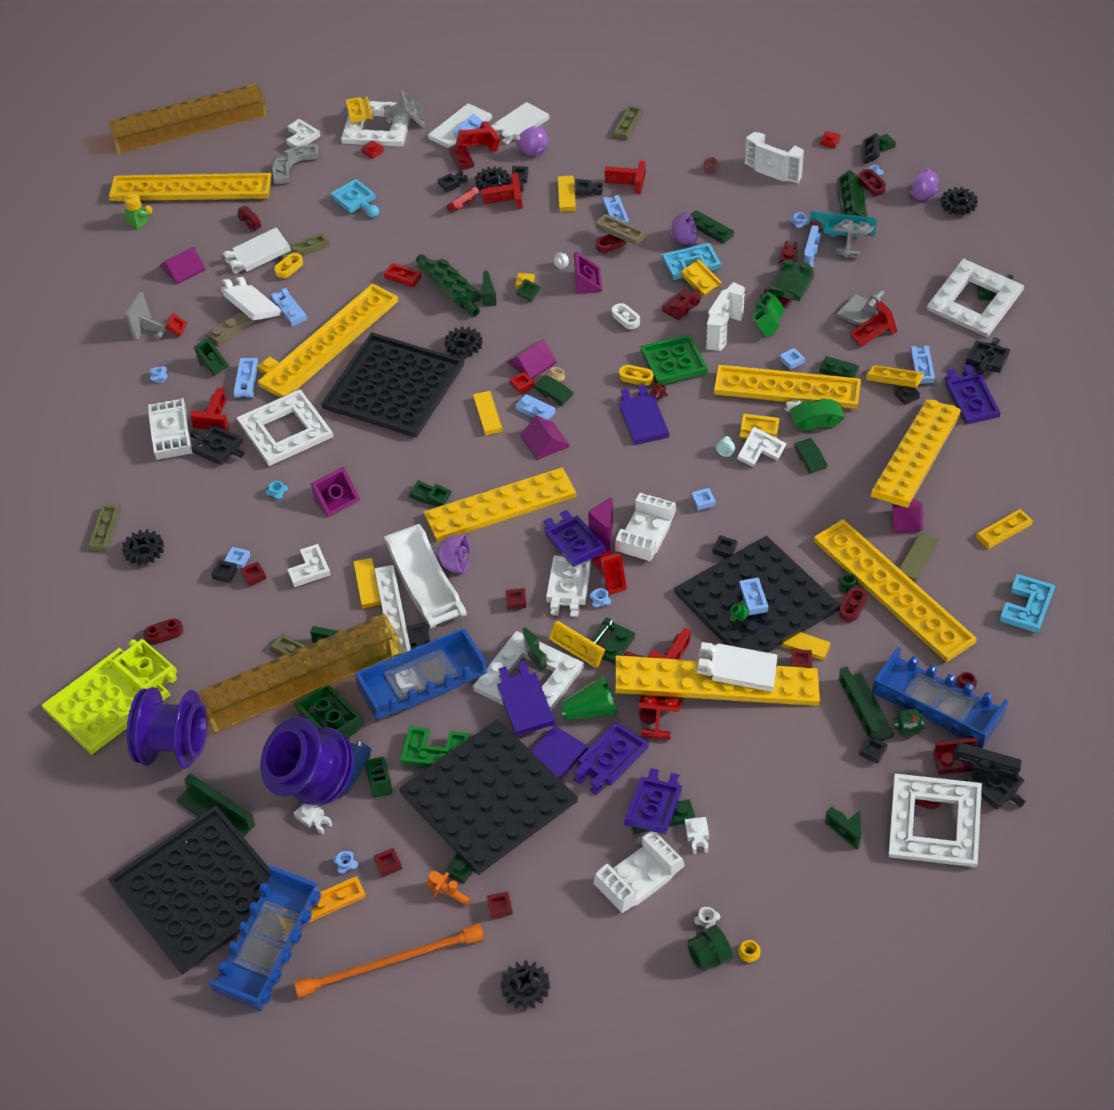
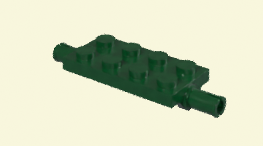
(451, 283)

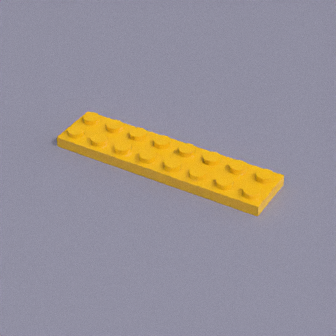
(786, 385)
(499, 504)

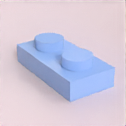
(472, 122)
(535, 407)
(753, 596)

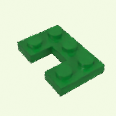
(420, 755)

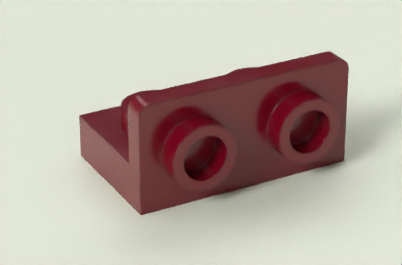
(682, 303)
(943, 756)

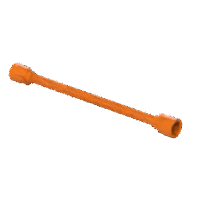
(307, 986)

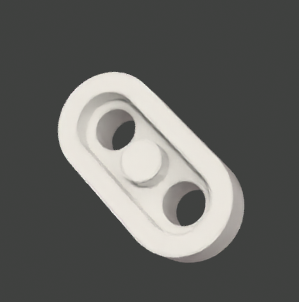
(625, 316)

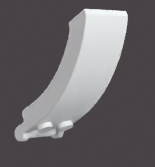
(424, 576)

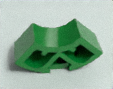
(768, 314)
(817, 414)

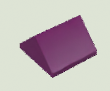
(183, 266)
(586, 275)
(533, 359)
(543, 438)
(334, 492)
(909, 518)
(601, 521)

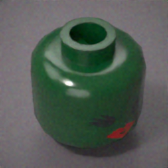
(909, 722)

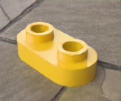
(288, 265)
(636, 375)

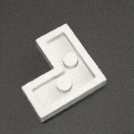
(303, 134)
(758, 443)
(312, 569)

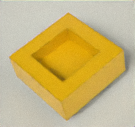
(521, 276)
(268, 364)

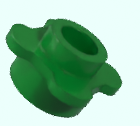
(739, 611)

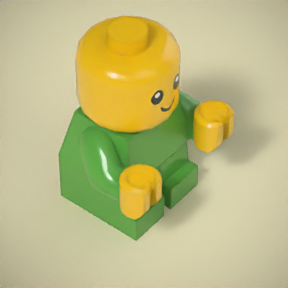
(134, 213)

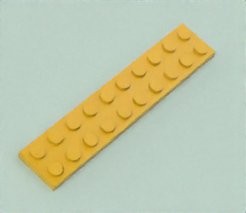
(192, 186)
(328, 341)
(916, 453)
(895, 590)
(680, 679)

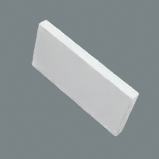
(444, 133)

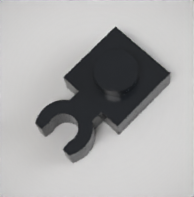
(522, 174)
(452, 181)
(585, 187)
(418, 634)

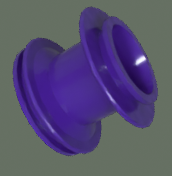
(166, 727)
(306, 762)

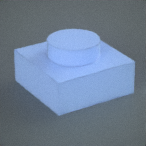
(792, 359)
(703, 499)
(238, 556)

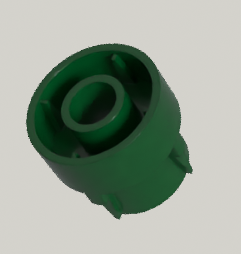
(709, 948)

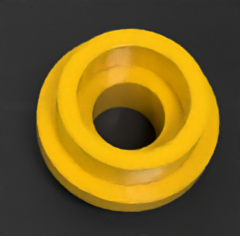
(751, 946)

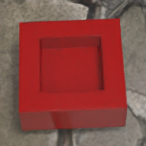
(830, 139)
(372, 149)
(175, 325)
(521, 382)

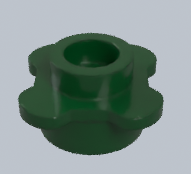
(847, 582)

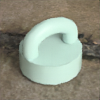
(725, 447)

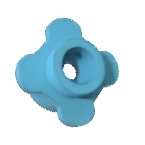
(276, 489)

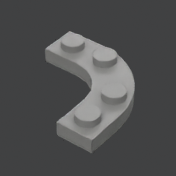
(291, 156)

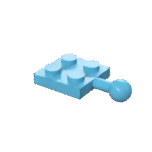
(354, 196)

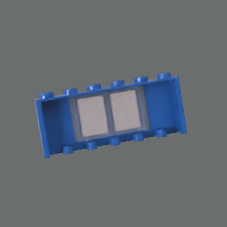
(421, 673)
(938, 698)
(267, 938)

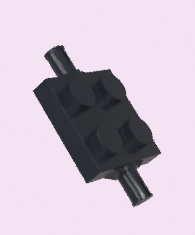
(988, 356)
(217, 444)
(997, 786)

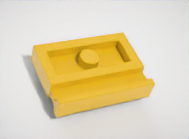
(359, 109)
(700, 278)
(766, 424)

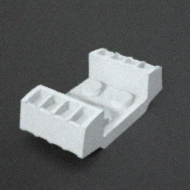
(773, 161)
(727, 305)
(169, 429)
(646, 528)
(639, 873)

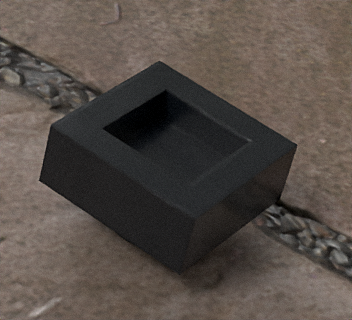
(907, 394)
(724, 546)
(224, 571)
(873, 749)

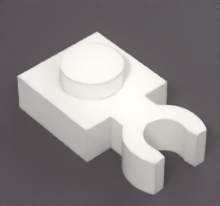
(312, 815)
(697, 832)

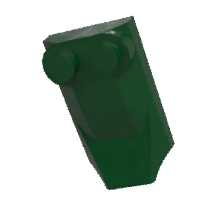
(792, 280)
(328, 709)

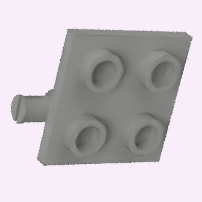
(406, 105)
(848, 226)
(860, 309)
(140, 319)

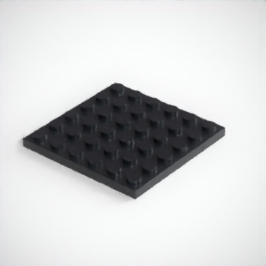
(393, 384)
(791, 595)
(488, 796)
(194, 888)

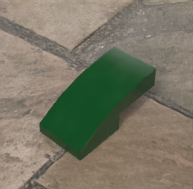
(557, 391)
(811, 455)
(430, 495)
(531, 645)

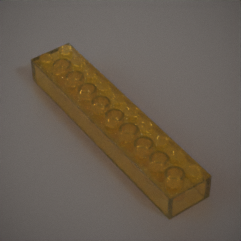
(187, 118)
(300, 672)

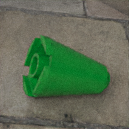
(590, 701)

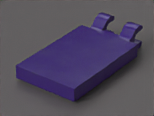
(971, 396)
(642, 416)
(573, 539)
(524, 700)
(559, 751)
(610, 757)
(654, 803)

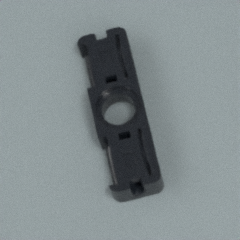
(977, 757)

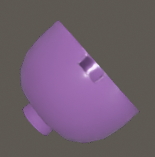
(532, 141)
(925, 185)
(684, 230)
(453, 553)

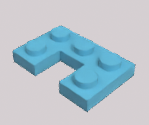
(677, 260)
(1036, 608)

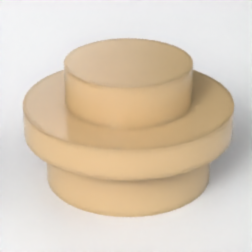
(557, 374)

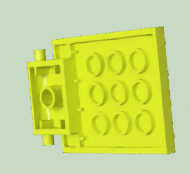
(99, 701)

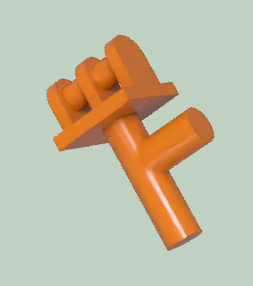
(437, 883)

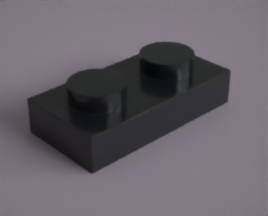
(871, 148)

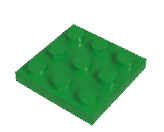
(674, 359)

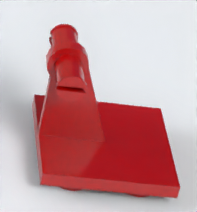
(659, 704)

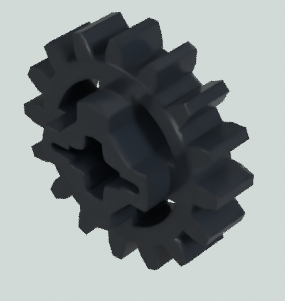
(492, 178)
(959, 201)
(463, 342)
(143, 547)
(527, 988)

